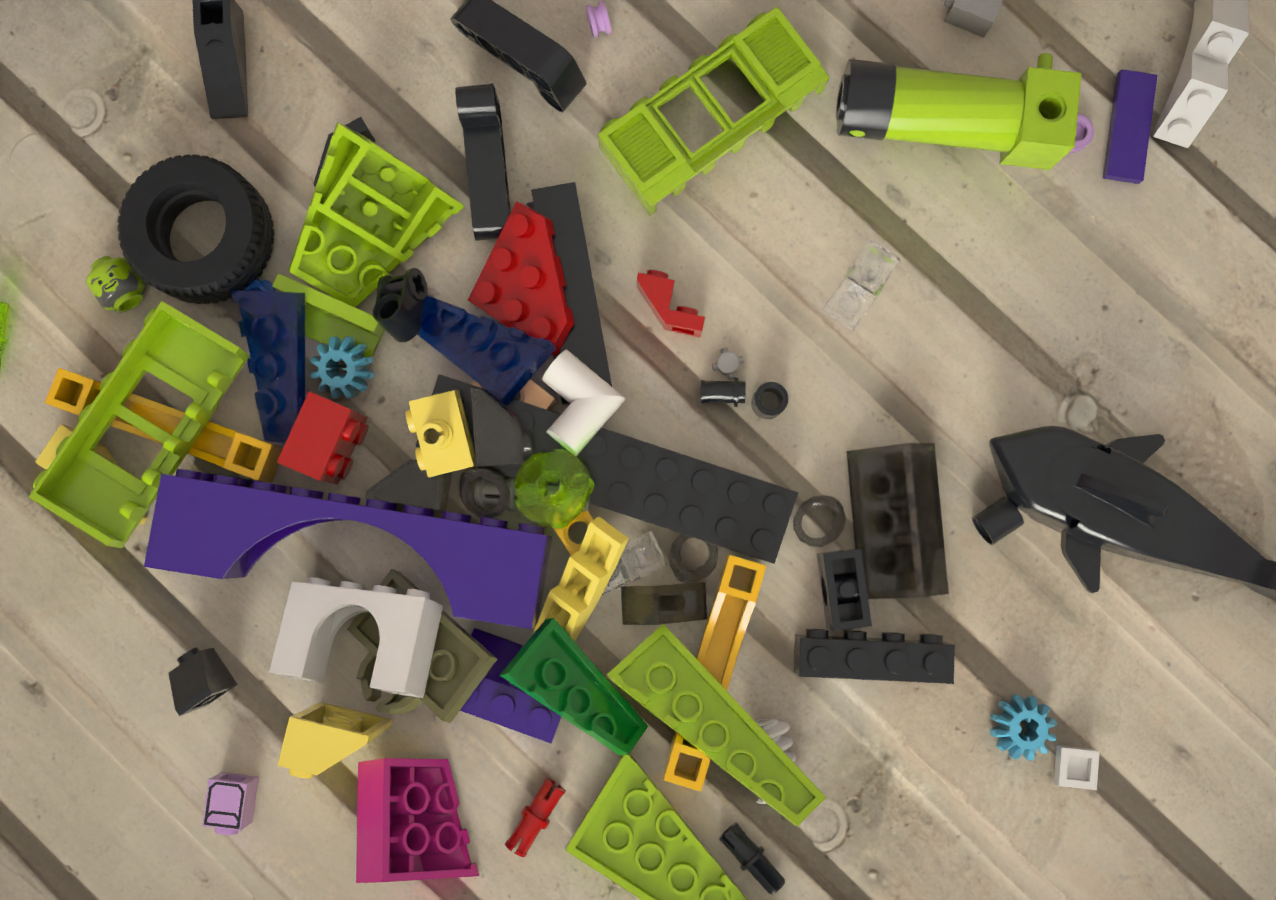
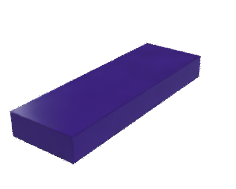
(1130, 126)

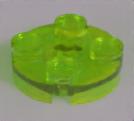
(569, 500)

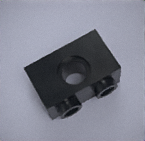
(844, 589)

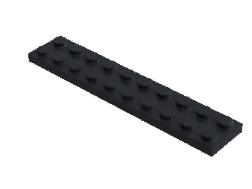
(661, 484)

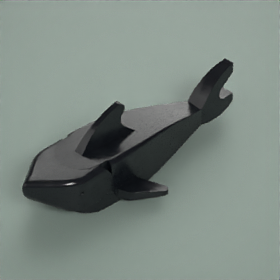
(1118, 504)

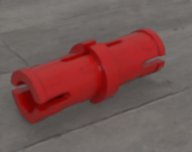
(535, 817)

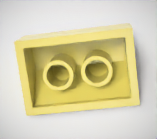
(326, 736)

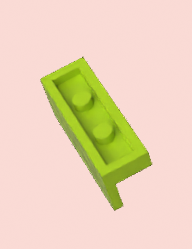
(331, 317)

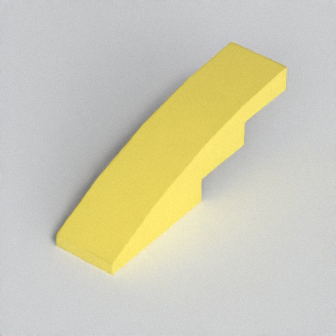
(584, 578)

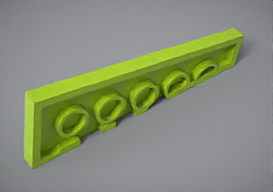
(697, 707)

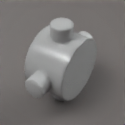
(727, 363)

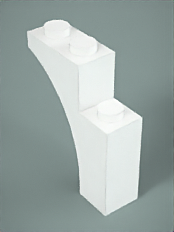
(1203, 77)

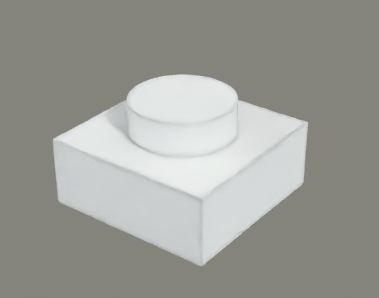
(1076, 767)

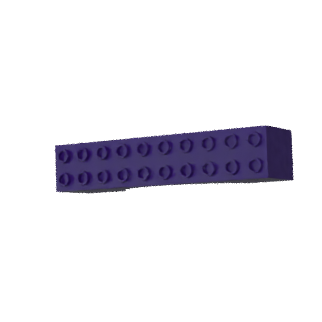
(227, 527)

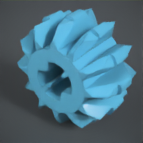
(329, 372)
(1036, 724)

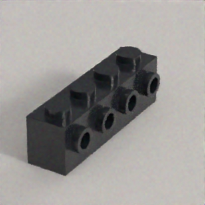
(874, 658)

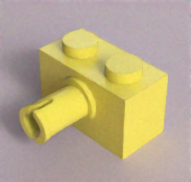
(441, 433)

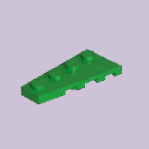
(571, 685)

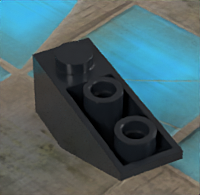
(222, 56)

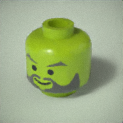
(115, 284)

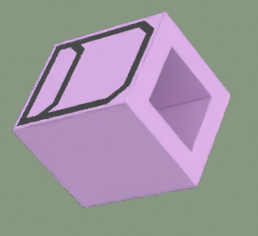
(230, 802)

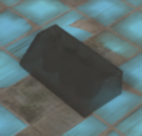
(898, 520)

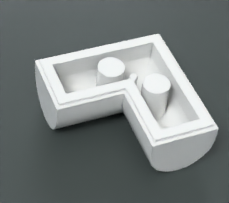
(589, 397)

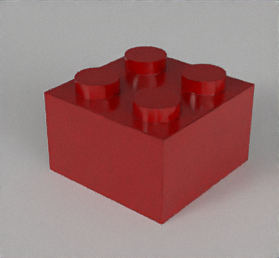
(323, 439)

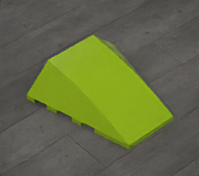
(365, 217)

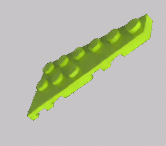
(646, 844)

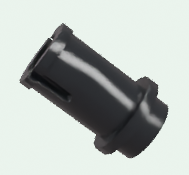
(723, 391)

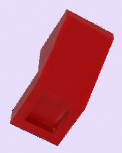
(657, 292)

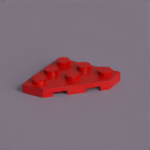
(525, 279)

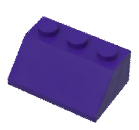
(505, 703)

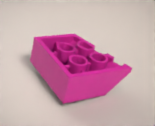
(409, 822)

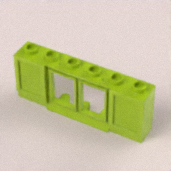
(651, 152)
(98, 492)

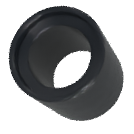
(779, 391)
(998, 520)

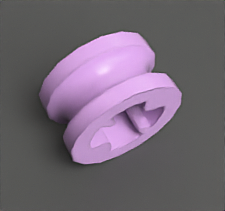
(598, 19)

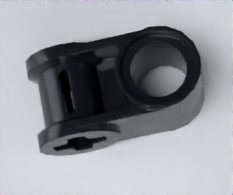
(401, 304)

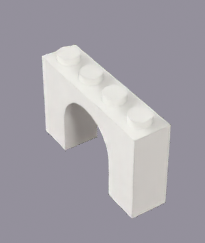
(318, 610)

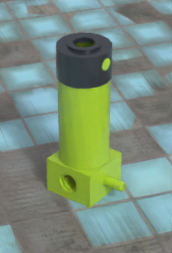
(1022, 118)

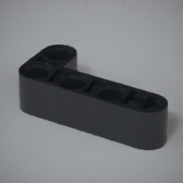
(522, 49)
(485, 159)

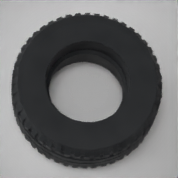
(159, 199)

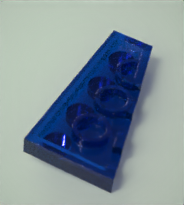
(276, 345)
(485, 351)

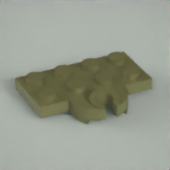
(455, 666)

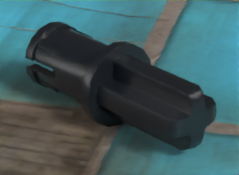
(752, 858)

